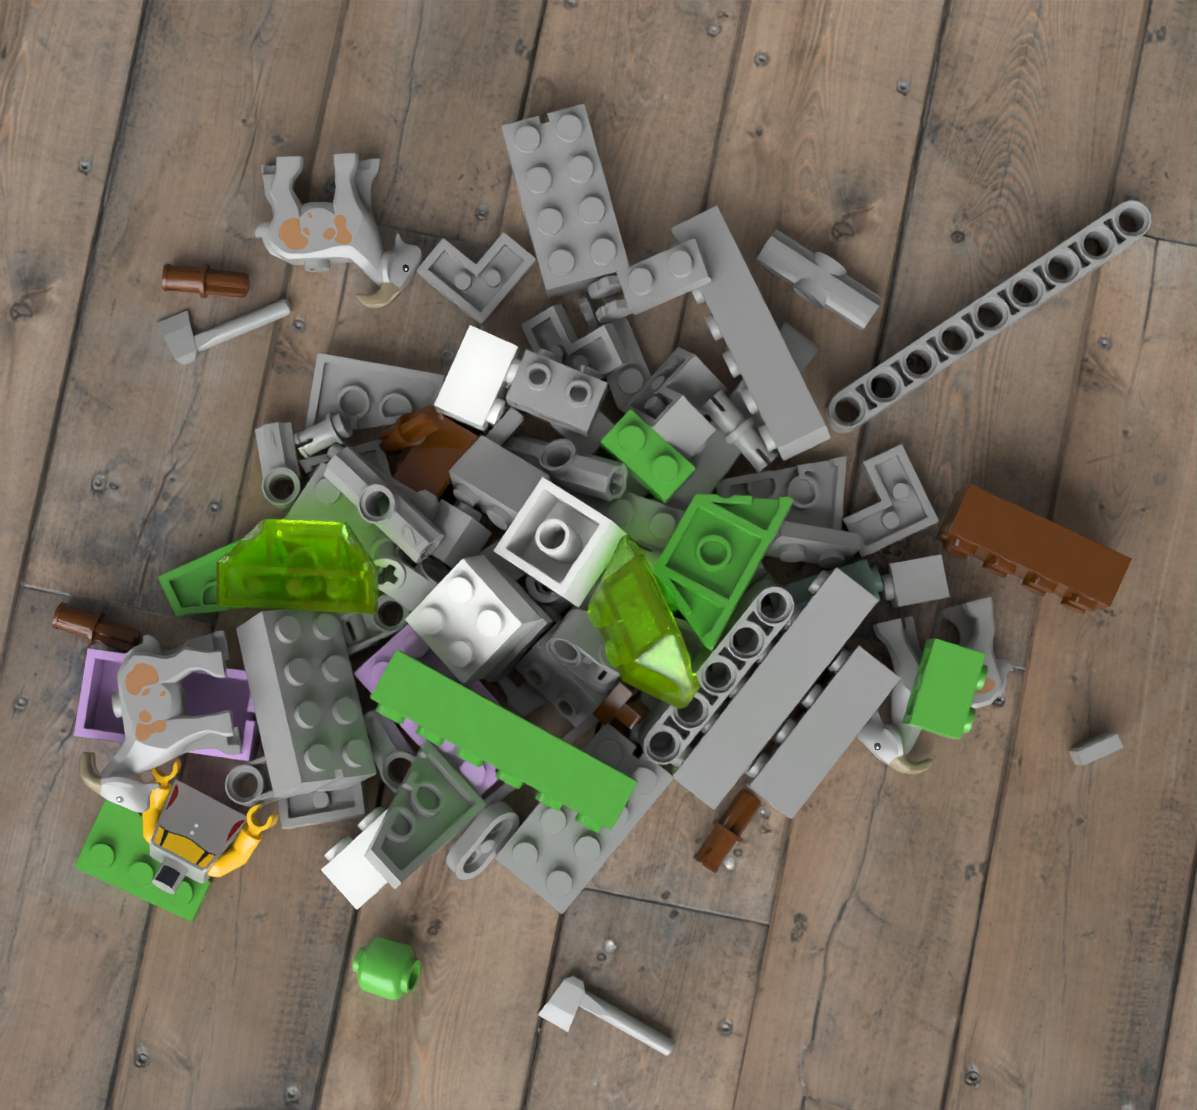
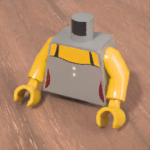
(196, 833)

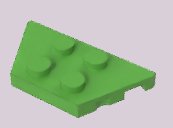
(717, 556)

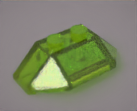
(299, 568)
(641, 629)

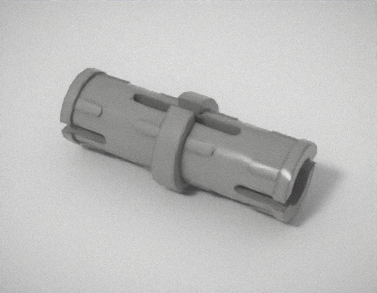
(739, 430)

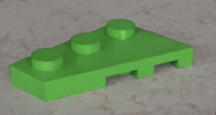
(121, 857)

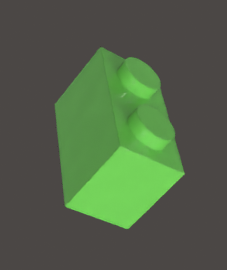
(647, 457)
(945, 689)

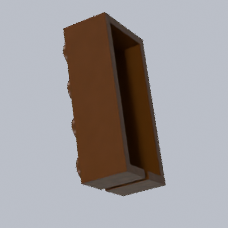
(1032, 549)

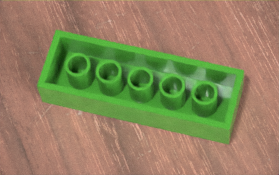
(504, 740)

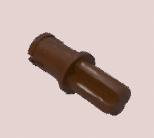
(205, 281)
(410, 430)
(95, 628)
(728, 830)

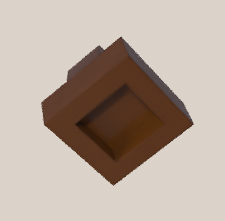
(623, 705)

